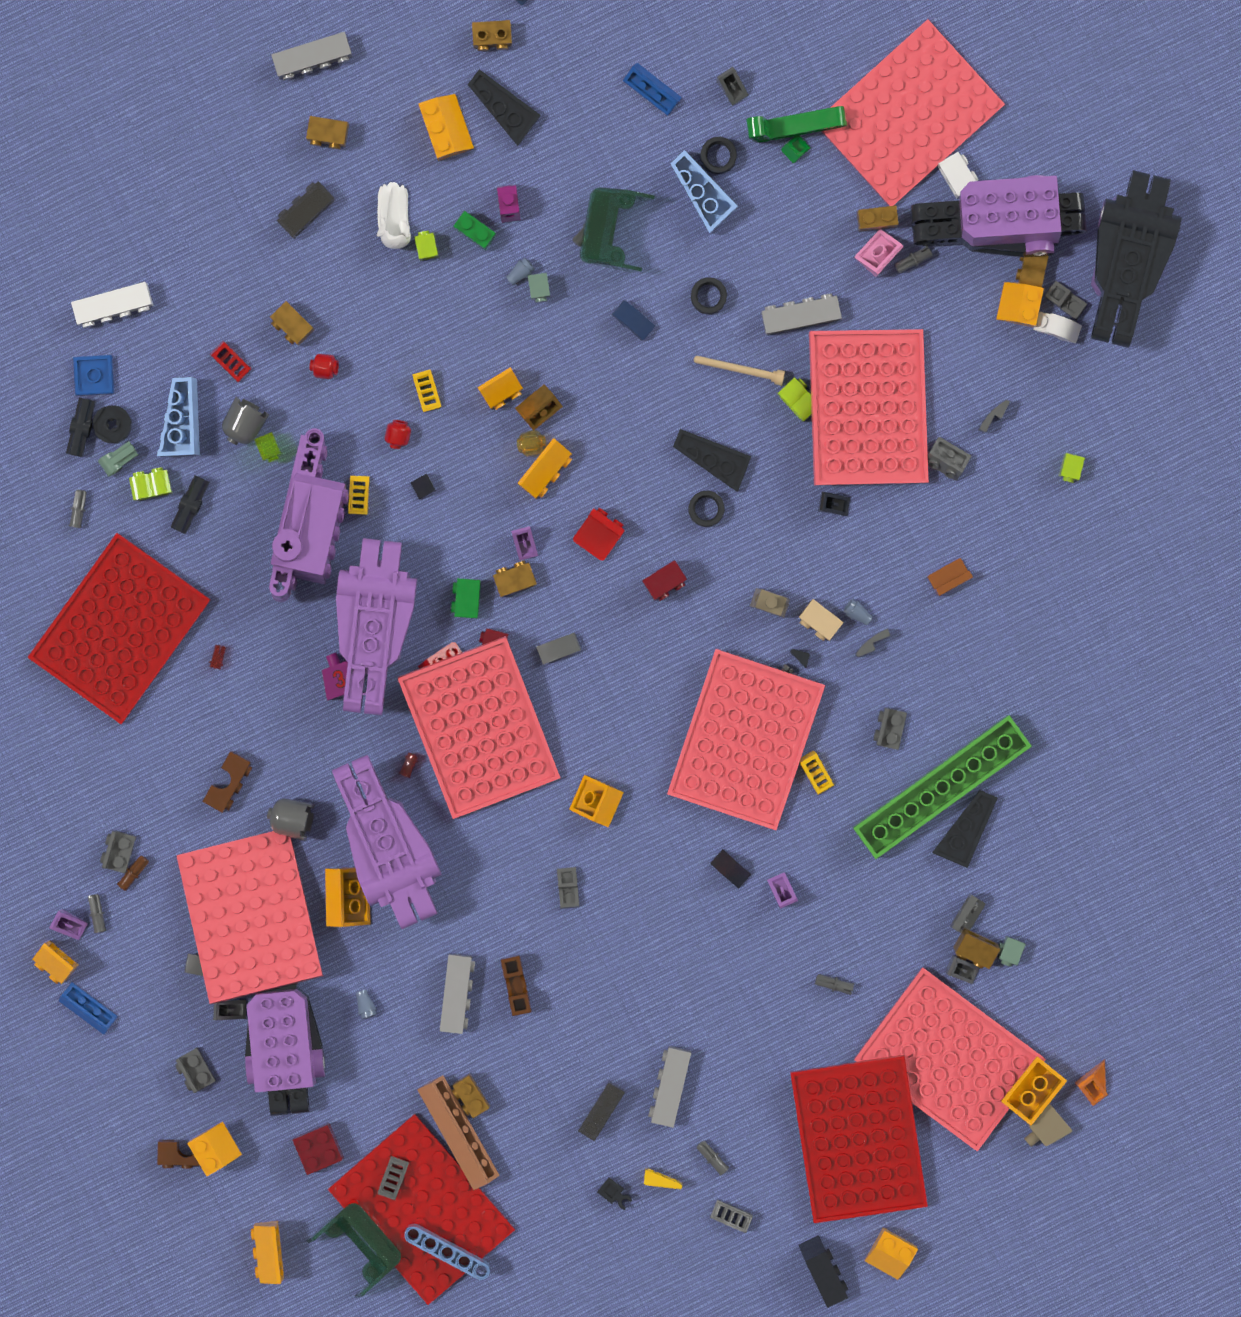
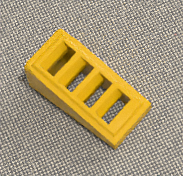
(423, 374)
(361, 511)
(806, 759)
(657, 1179)

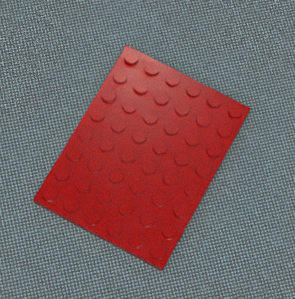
(119, 628)
(859, 1139)
(430, 1195)

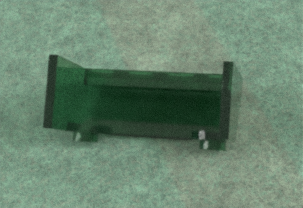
(601, 224)
(368, 1238)

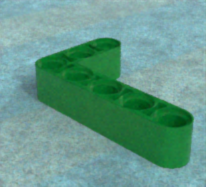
(794, 125)

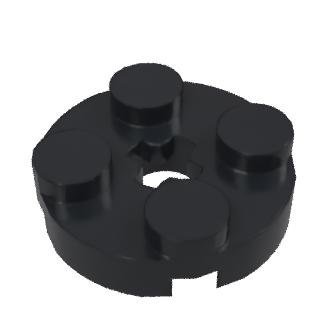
(101, 425)

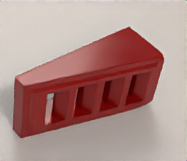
(218, 349)

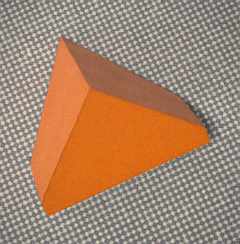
(1094, 1084)

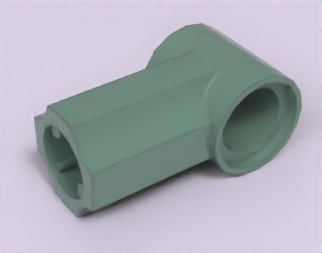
(113, 461)

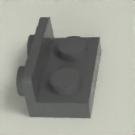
(948, 459)
(890, 728)
(118, 851)
(968, 913)
(194, 1070)

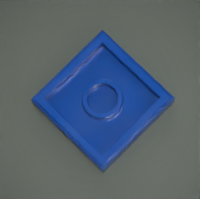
(93, 375)

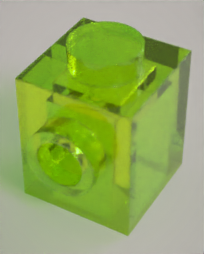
(268, 447)

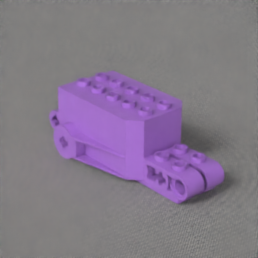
(308, 521)
(373, 621)
(386, 846)

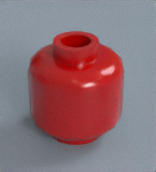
(324, 366)
(397, 434)

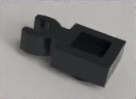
(612, 1191)

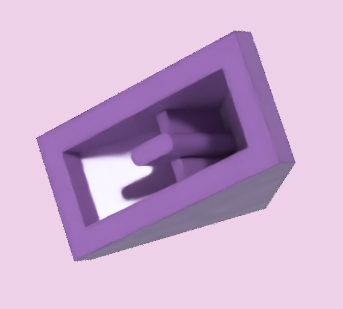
(524, 543)
(782, 890)
(68, 924)

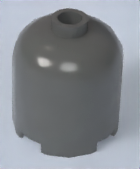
(243, 421)
(291, 818)

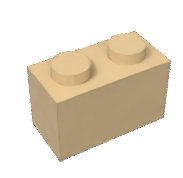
(820, 620)

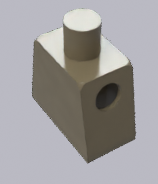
(770, 602)
(1047, 1128)

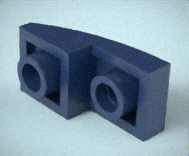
(633, 320)

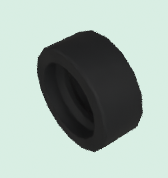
(722, 169)
(708, 281)
(703, 494)

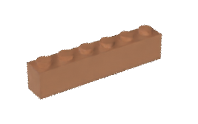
(458, 1132)

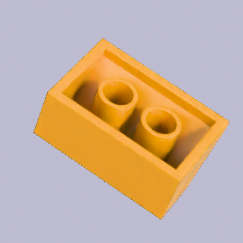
(446, 126)
(545, 469)
(345, 899)
(1033, 1091)
(268, 1252)

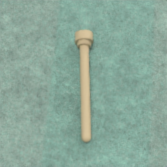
(775, 376)

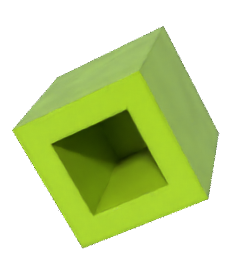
(426, 245)
(1071, 467)

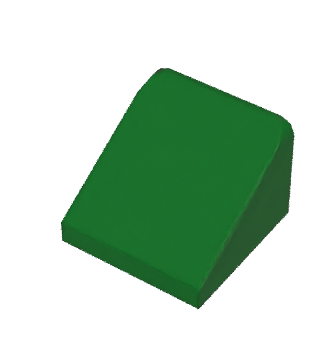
(795, 148)

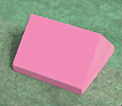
(878, 252)

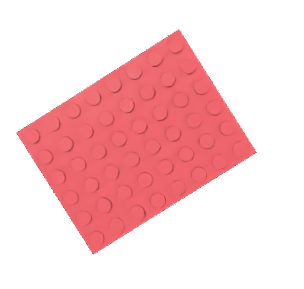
(911, 113)
(868, 407)
(479, 727)
(746, 739)
(249, 916)
(954, 1057)

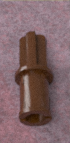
(133, 873)

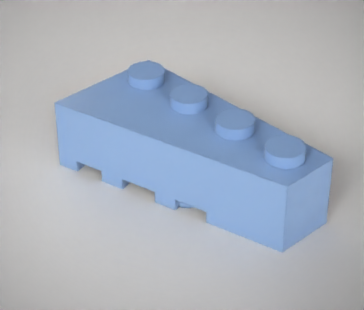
(703, 191)
(181, 423)

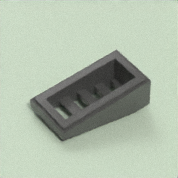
(386, 1193)
(748, 1215)

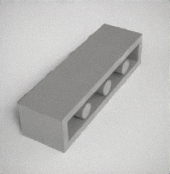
(311, 56)
(801, 315)
(456, 992)
(670, 1087)

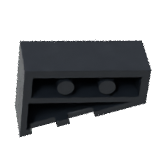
(823, 1271)

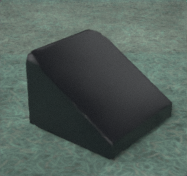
(423, 486)
(801, 656)

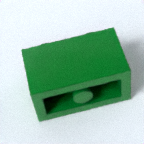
(474, 230)
(467, 598)

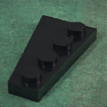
(506, 108)
(715, 458)
(964, 835)

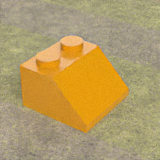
(1020, 304)
(500, 389)
(596, 801)
(55, 962)
(214, 1148)
(891, 1253)

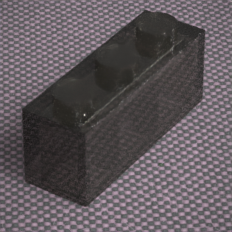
(305, 209)
(601, 1110)

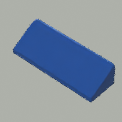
(652, 88)
(87, 1008)

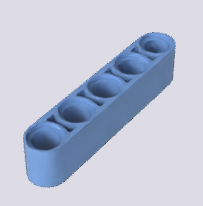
(441, 1243)

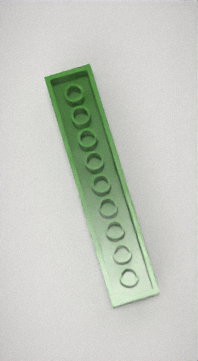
(941, 786)

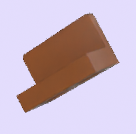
(949, 576)

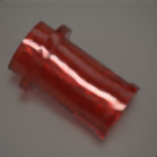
(217, 658)
(408, 765)

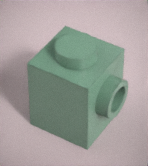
(539, 287)
(1010, 951)

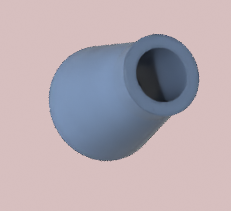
(520, 271)
(857, 612)
(365, 1005)

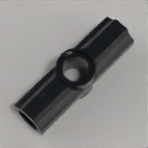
(80, 427)
(190, 504)

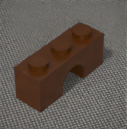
(221, 797)
(516, 985)
(170, 1155)

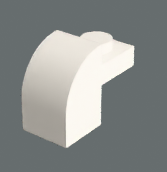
(1058, 327)

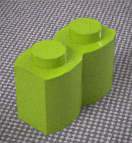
(797, 398)
(150, 485)

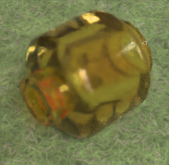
(531, 443)

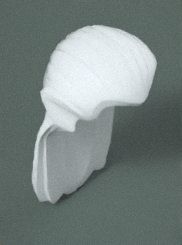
(393, 216)

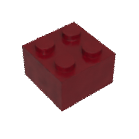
(665, 580)
(318, 1148)

